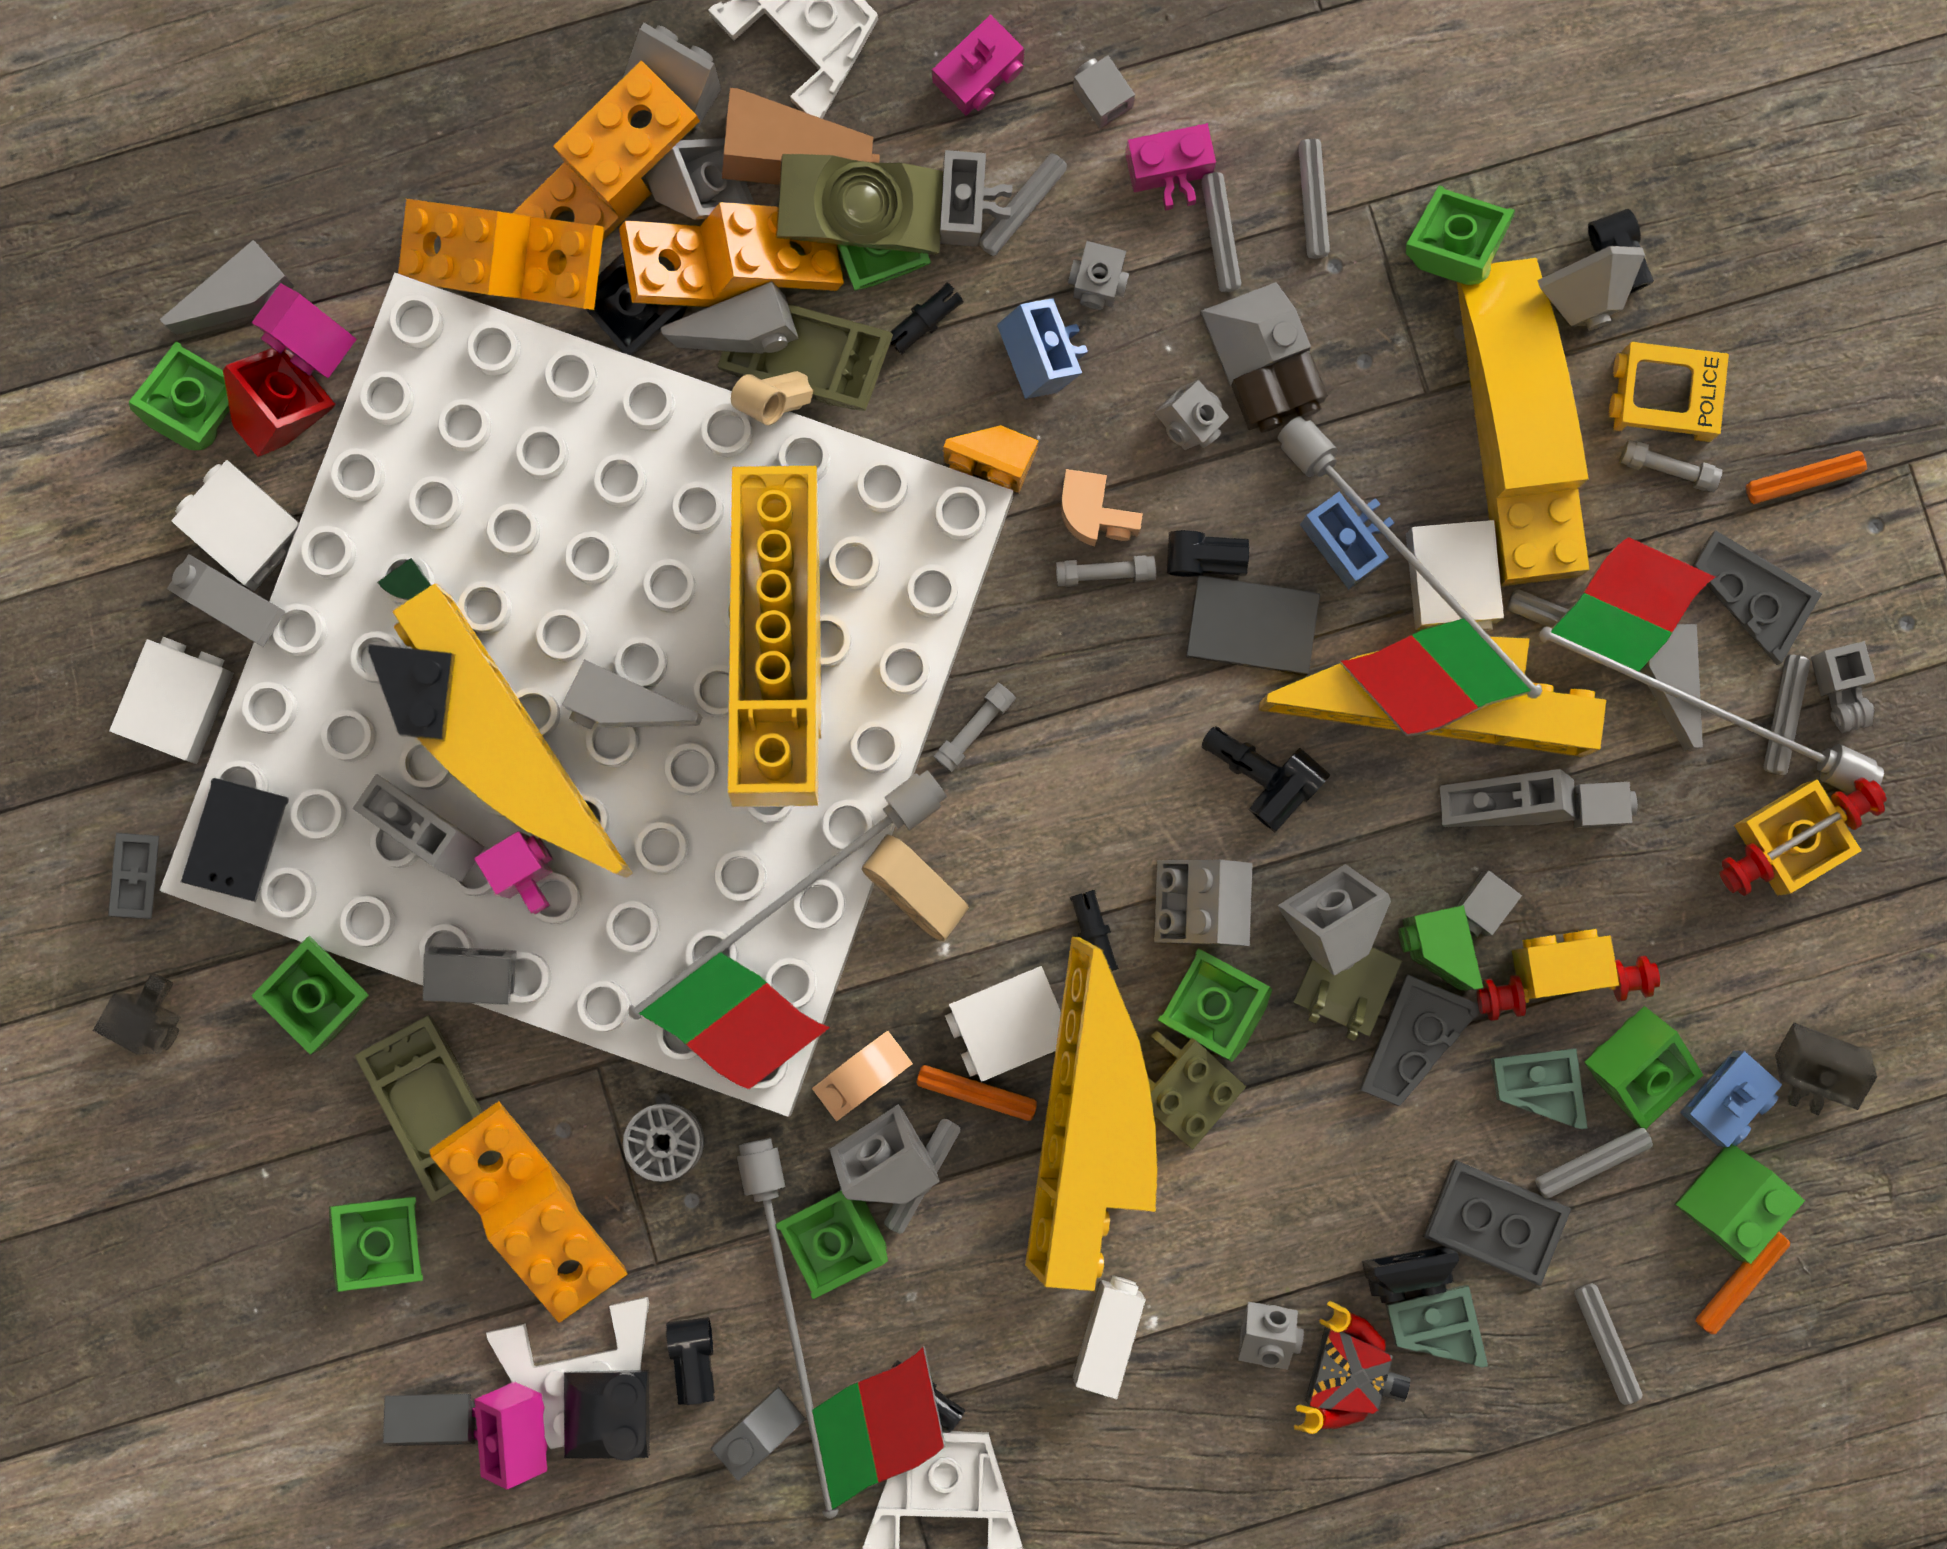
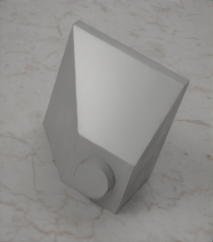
(692, 180)
(1594, 285)
(1255, 330)
(1337, 918)
(884, 1161)

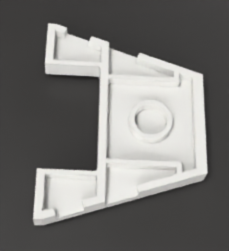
(824, 30)
(515, 1355)
(953, 1483)

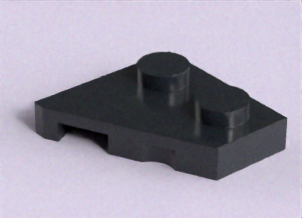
(415, 688)

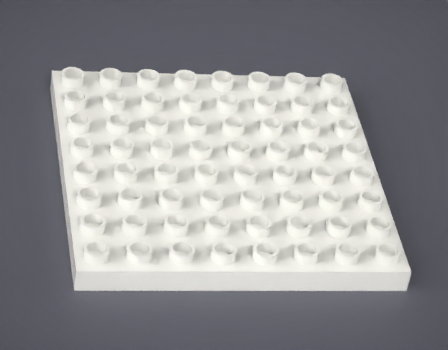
(573, 521)

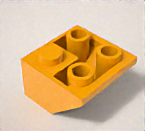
(992, 454)

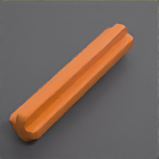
(1806, 477)
(976, 1093)
(1741, 1285)

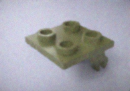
(1352, 995)
(1192, 1091)

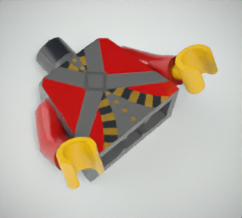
(1349, 1374)

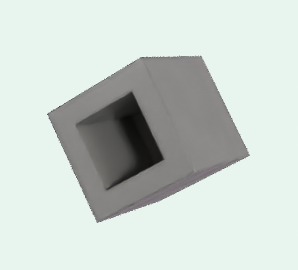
(1103, 90)
(1604, 804)
(1488, 903)

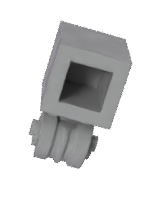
(1841, 677)

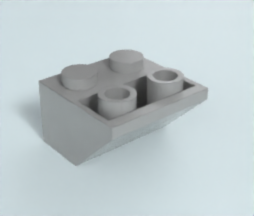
(682, 69)
(1203, 902)

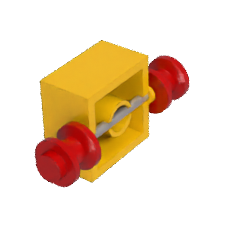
(1800, 836)
(1566, 967)

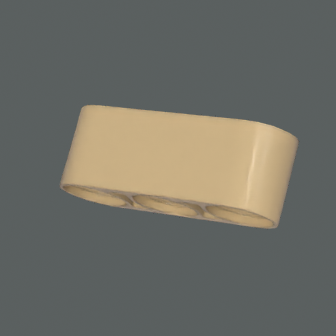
(915, 888)

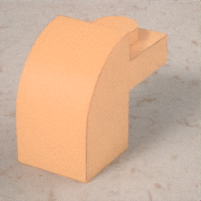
(1084, 511)
(862, 1075)

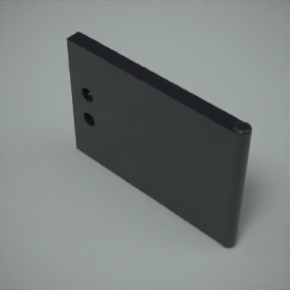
(234, 839)

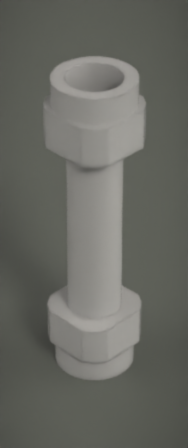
(1704, 477)
(1141, 569)
(998, 700)

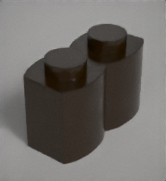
(1279, 391)

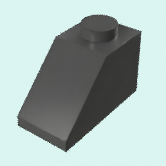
(757, 1433)

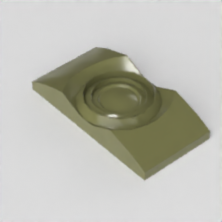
(859, 203)
(831, 351)
(422, 1096)

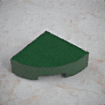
(405, 581)

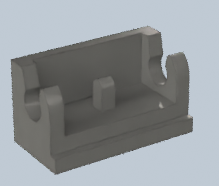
(133, 876)
(469, 975)
(428, 1420)

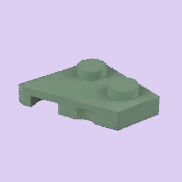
(1542, 1085)
(1439, 1325)

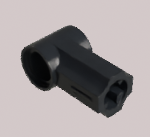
(1623, 231)
(1195, 554)
(1298, 783)
(690, 1349)

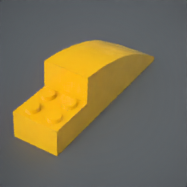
(1525, 425)
(774, 637)
(1549, 723)
(495, 742)
(1096, 1129)

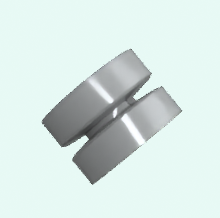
(642, 1142)

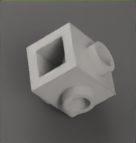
(1102, 263)
(1192, 416)
(1269, 1335)

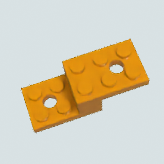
(610, 156)
(501, 253)
(721, 258)
(528, 1212)

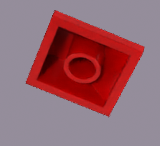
(272, 400)

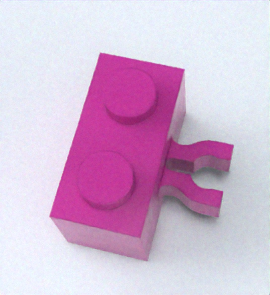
(979, 66)
(1171, 160)
(304, 331)
(516, 867)
(510, 1435)

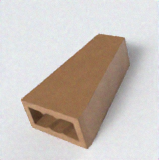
(764, 130)

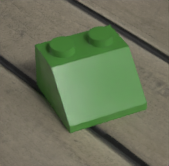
(1443, 946)
(311, 996)
(1644, 1067)
(1739, 1203)

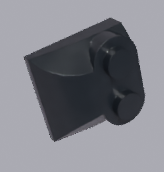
(627, 322)
(1410, 1271)
(606, 1414)

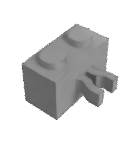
(964, 198)

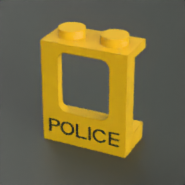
(1705, 397)

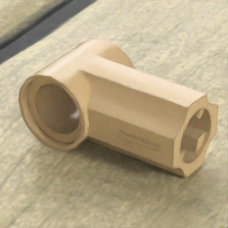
(771, 397)

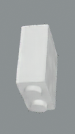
(237, 524)
(1465, 564)
(172, 699)
(1006, 1024)
(1109, 1337)

